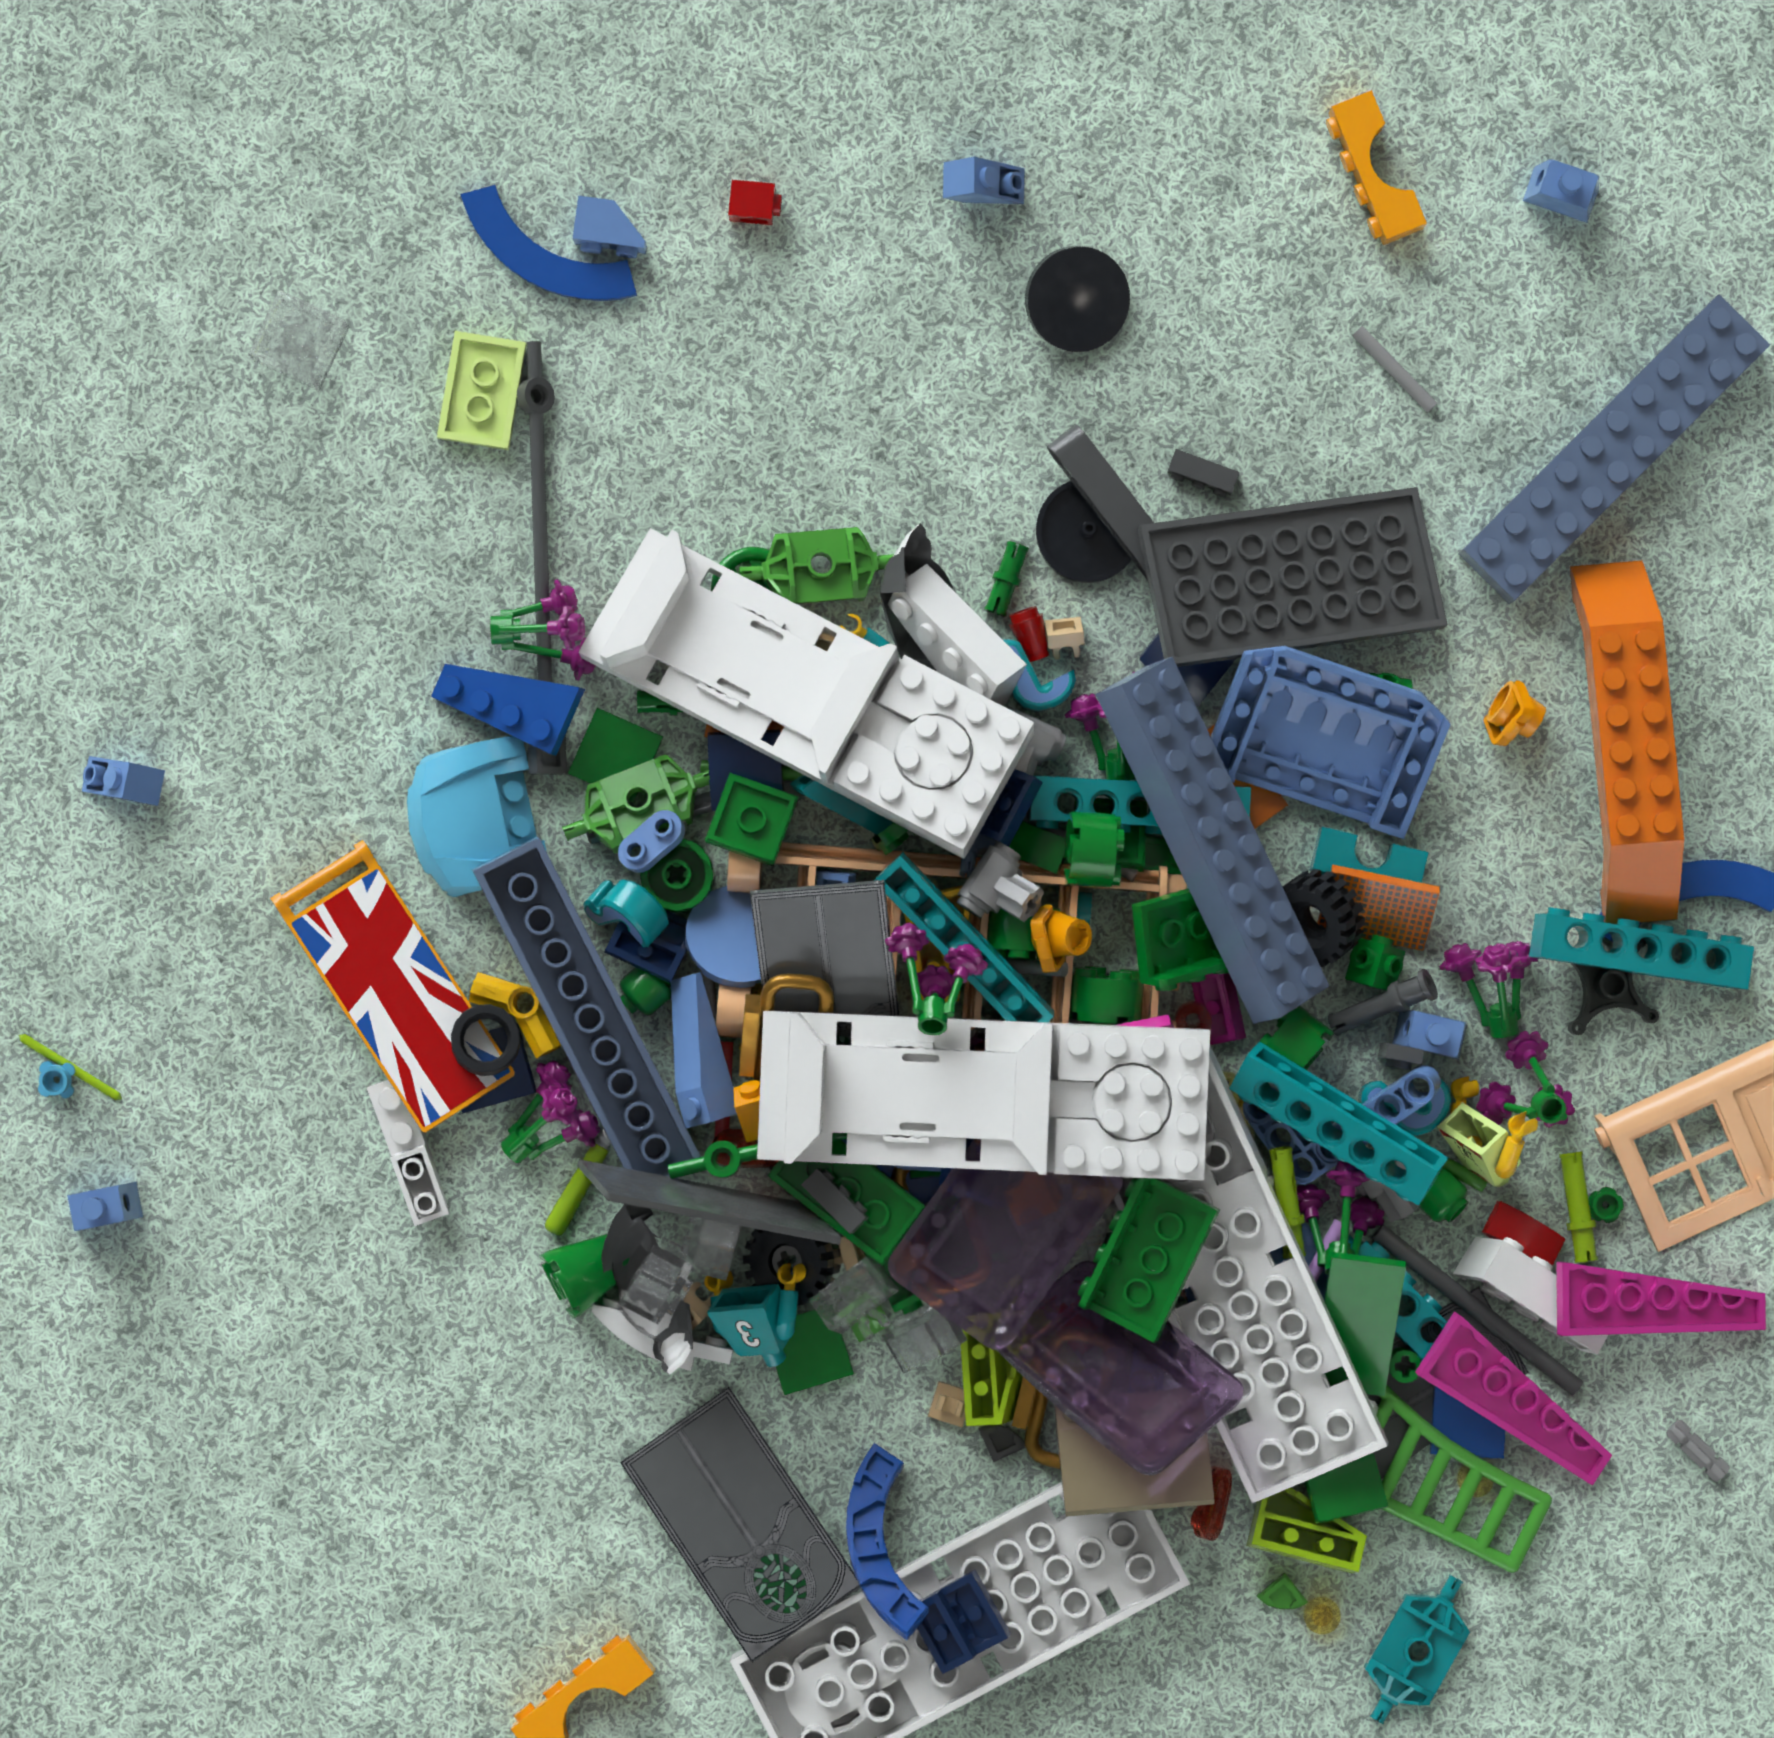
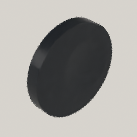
(1077, 298)
(1076, 539)

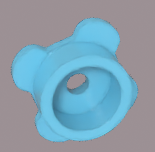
(46, 1080)

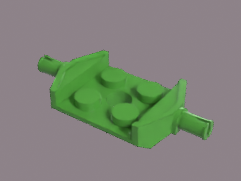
(792, 576)
(607, 800)

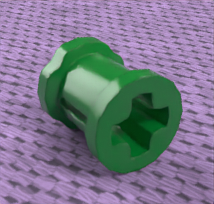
(1396, 1357)

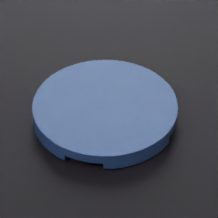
(723, 939)

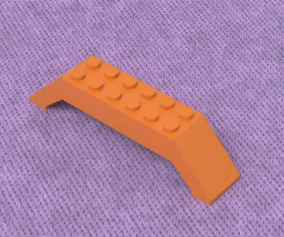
(1631, 741)

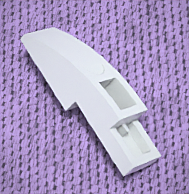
(409, 1155)
(609, 1314)

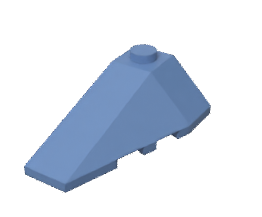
(700, 1066)

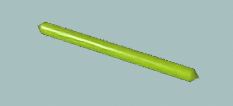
(80, 1073)

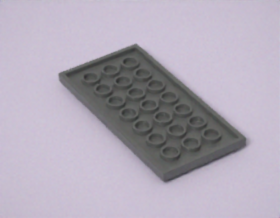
(1292, 576)

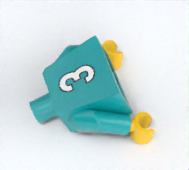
(756, 1317)

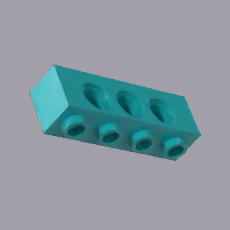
(1424, 1308)

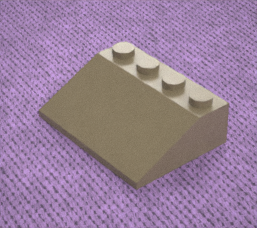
(1103, 1483)

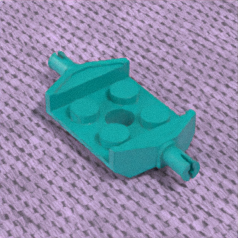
(1417, 1619)

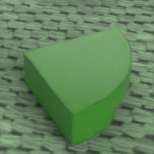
(1282, 1594)

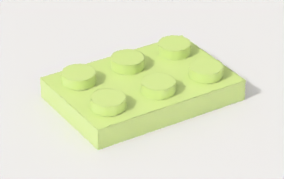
(481, 390)

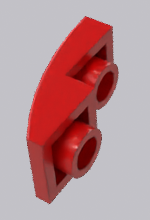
(1530, 1233)

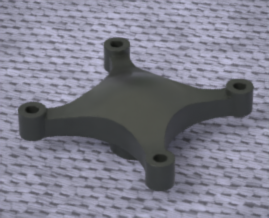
(1608, 990)

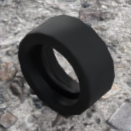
(487, 1067)

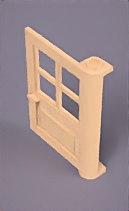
(1745, 1107)

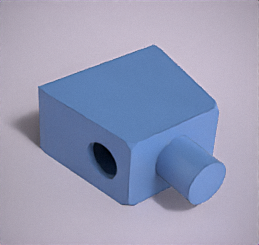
(1563, 189)
(1430, 1033)
(105, 1206)

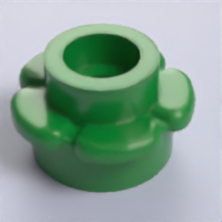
(1615, 1205)

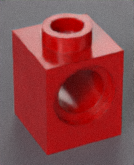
(754, 202)

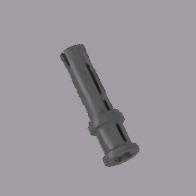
(1397, 997)

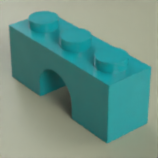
(1339, 849)

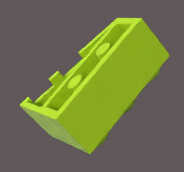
(988, 1384)
(1288, 1528)

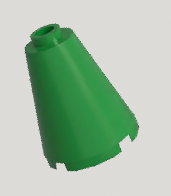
(578, 1273)

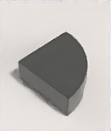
(1001, 1441)

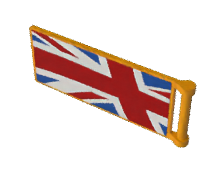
(391, 987)

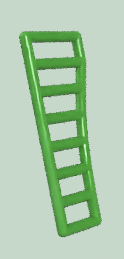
(1478, 1469)

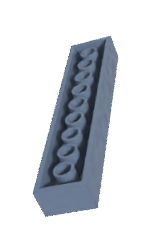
(1614, 449)
(1212, 840)
(585, 1009)

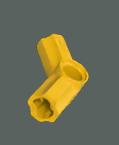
(504, 994)

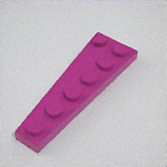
(1633, 1303)
(1491, 1385)

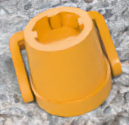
(1515, 712)
(1058, 936)

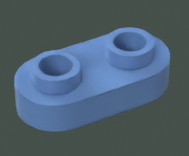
(652, 843)

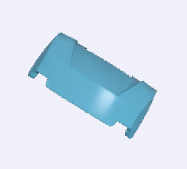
(469, 810)

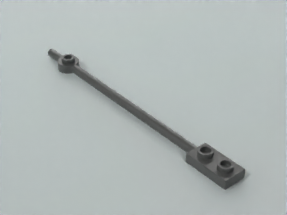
(540, 761)

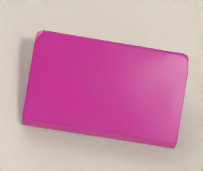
(1221, 999)

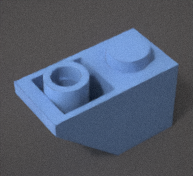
(983, 181)
(604, 225)
(123, 780)

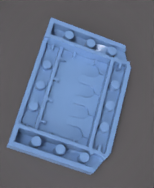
(1329, 736)

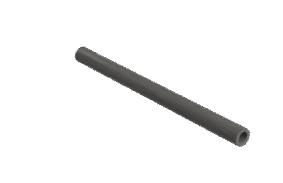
(1477, 1310)

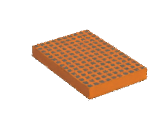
(1391, 906)

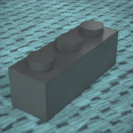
(1202, 473)
(836, 1200)

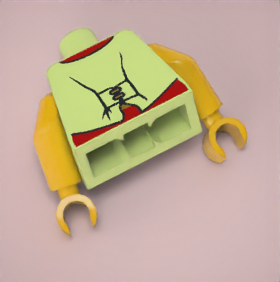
(1480, 1142)

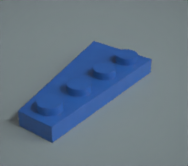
(516, 705)

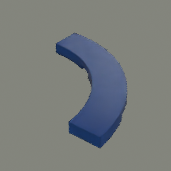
(539, 265)
(1728, 880)
(868, 1548)

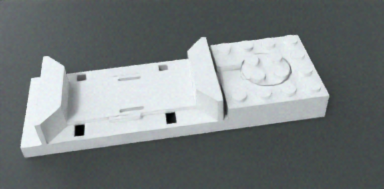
(849, 714)
(1035, 1097)
(1267, 1320)
(863, 1680)

